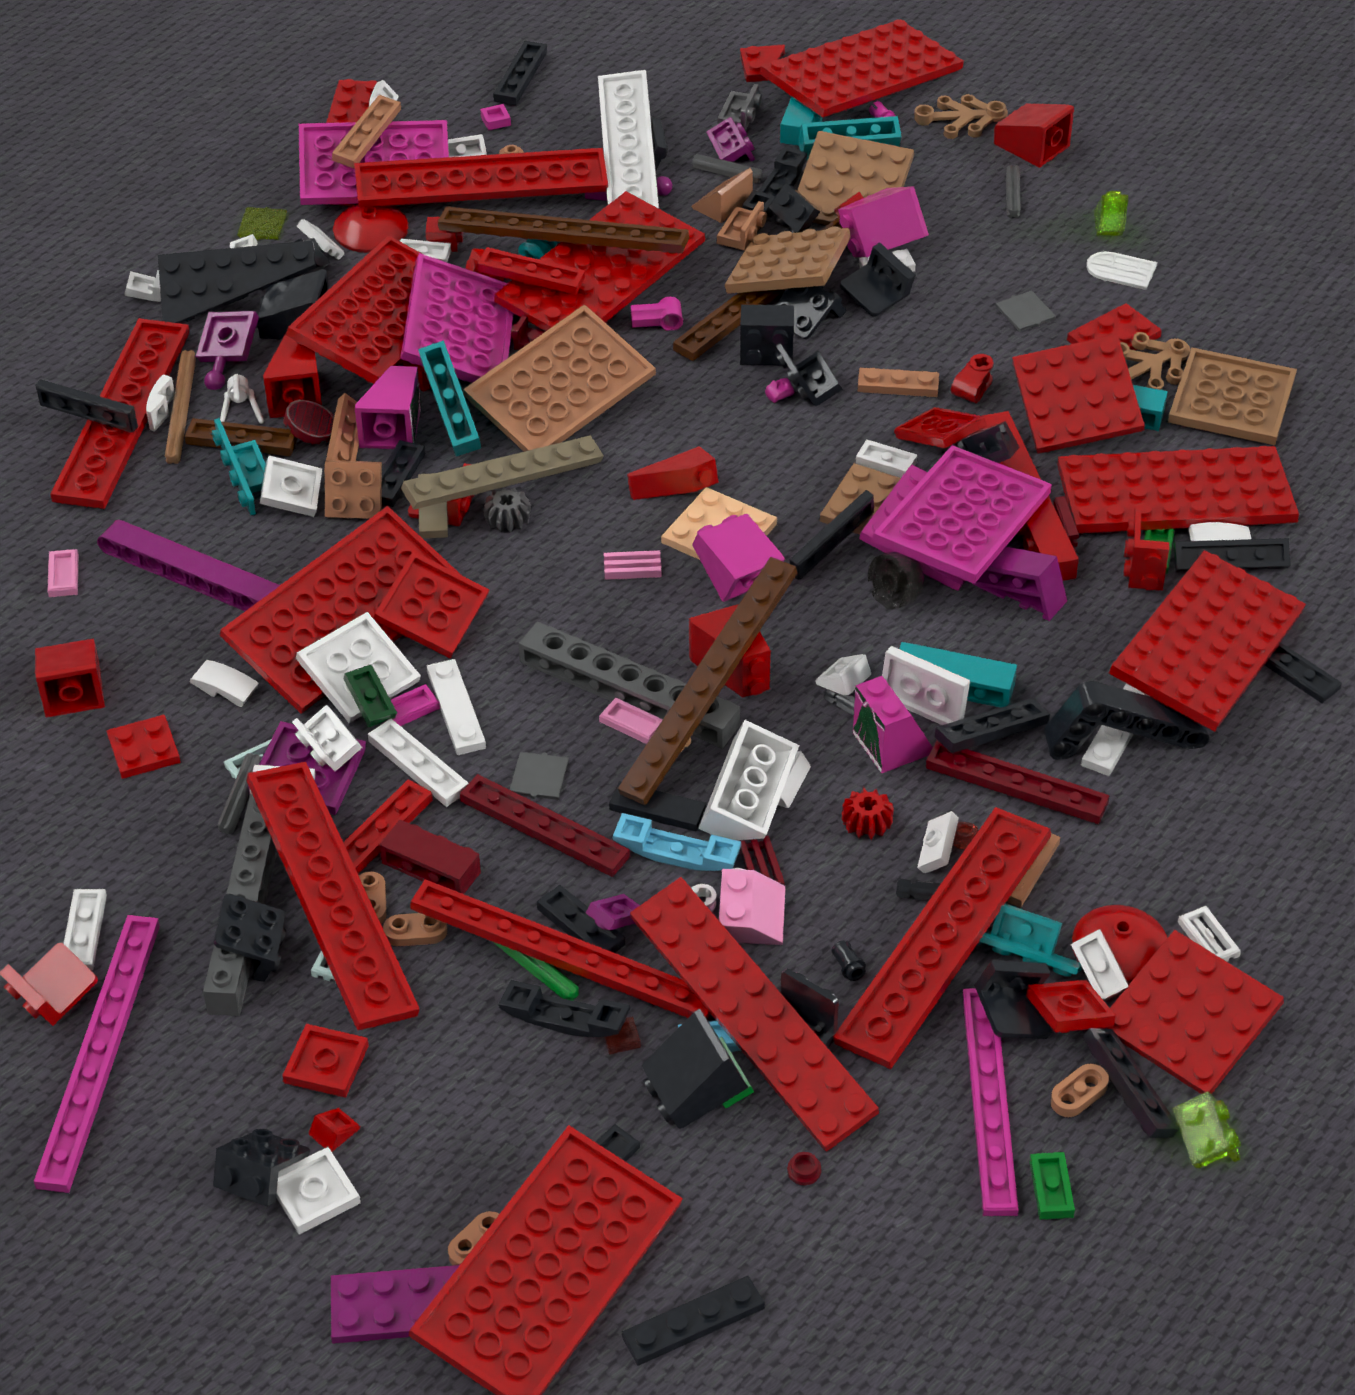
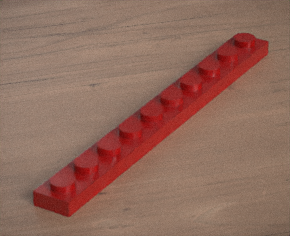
(556, 948)

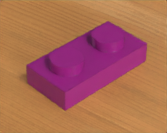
(612, 912)

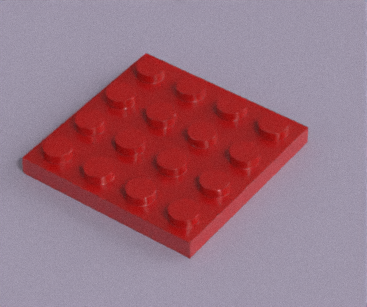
(1077, 394)
(1192, 1013)

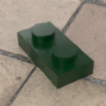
(370, 695)

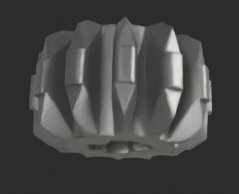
(507, 509)

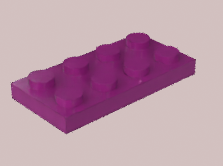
(382, 1302)

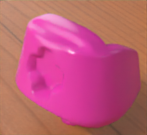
(779, 389)

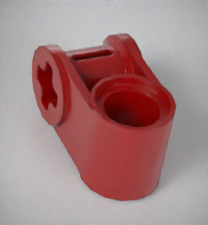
(974, 378)

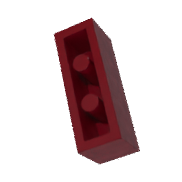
(430, 857)

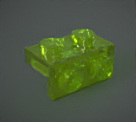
(1206, 1130)

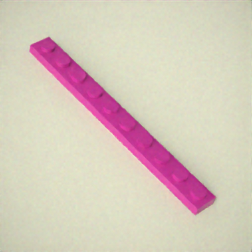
(96, 1055)

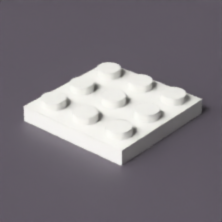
(350, 648)

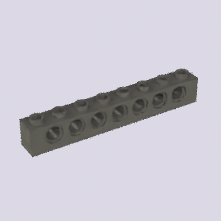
(619, 677)
(249, 879)

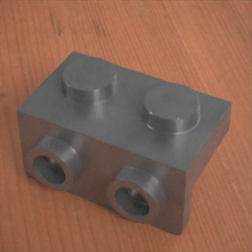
(741, 107)

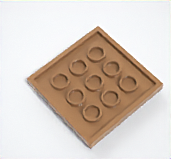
(850, 165)
(788, 260)
(1232, 396)

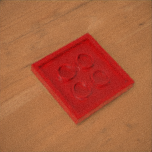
(431, 604)

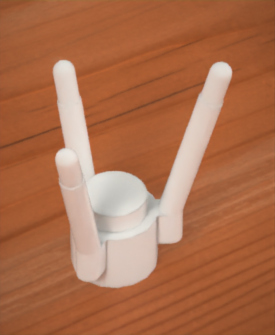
(239, 391)

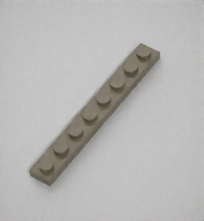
(501, 472)

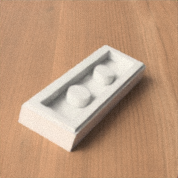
(85, 924)

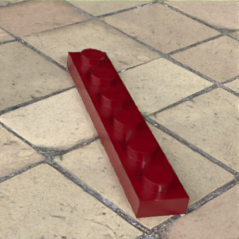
(1019, 782)
(545, 825)

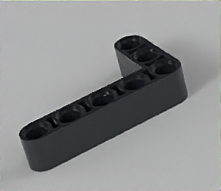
(1122, 710)

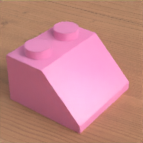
(752, 907)

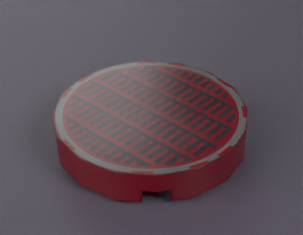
(309, 421)

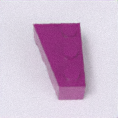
(1026, 578)

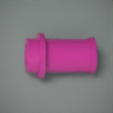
(881, 111)

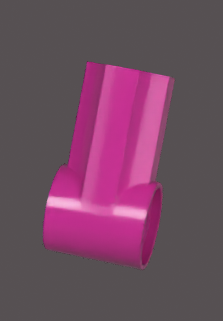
(664, 314)

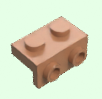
(742, 227)

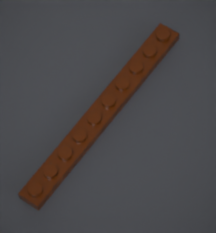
(564, 230)
(724, 319)
(707, 681)

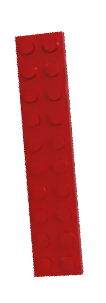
(480, 177)
(103, 449)
(332, 896)
(942, 938)
(755, 1014)

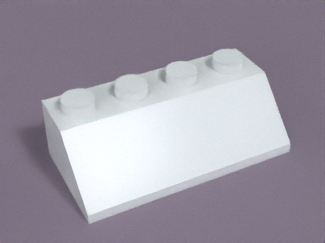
(749, 784)

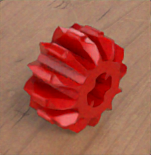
(867, 813)

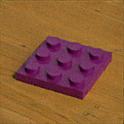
(288, 749)

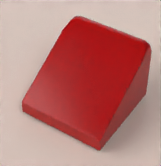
(332, 1128)

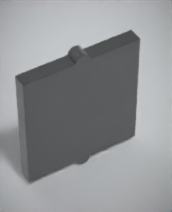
(1025, 311)
(539, 775)

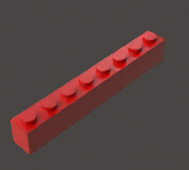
(1043, 530)

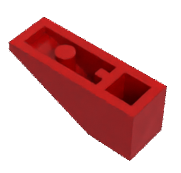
(674, 475)

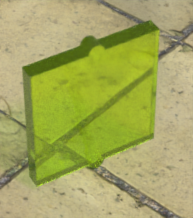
(262, 223)

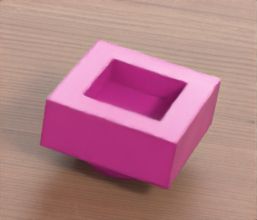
(495, 117)

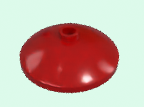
(365, 227)
(1130, 948)

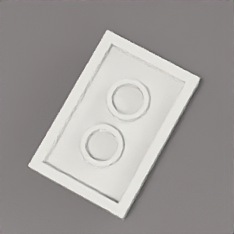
(926, 687)

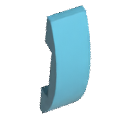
(675, 849)

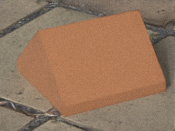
(725, 197)

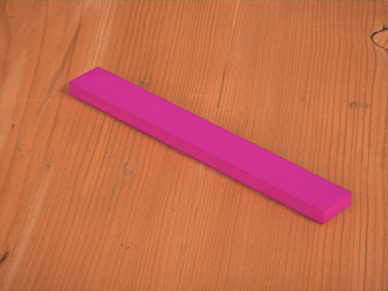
(989, 1111)

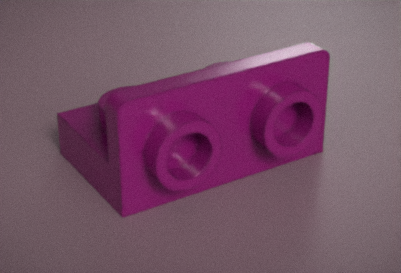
(730, 141)

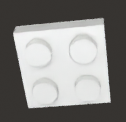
(291, 486)
(315, 1190)

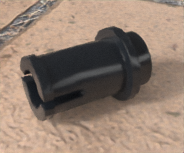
(852, 966)

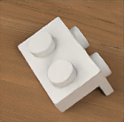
(328, 737)

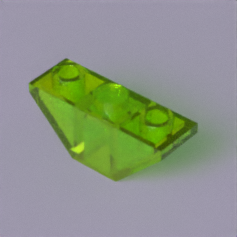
(1111, 214)

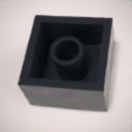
(762, 330)

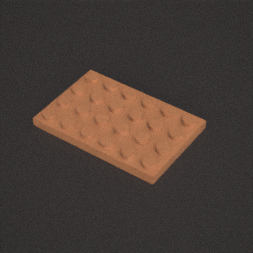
(559, 381)

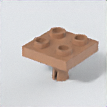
(353, 489)

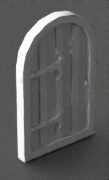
(1121, 269)

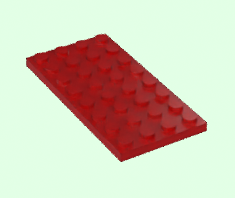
(861, 67)
(611, 273)
(364, 313)
(1177, 488)
(323, 598)
(1208, 640)
(546, 1268)

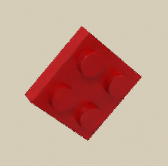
(143, 746)
(1070, 1006)
(325, 1060)

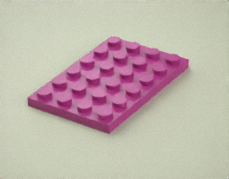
(334, 183)
(461, 310)
(962, 514)

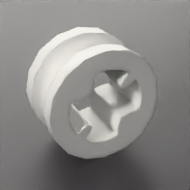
(708, 892)

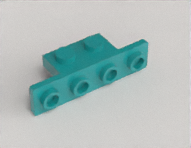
(245, 464)
(1029, 937)

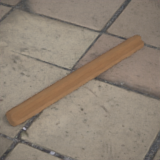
(180, 407)

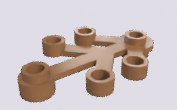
(991, 112)
(1173, 350)

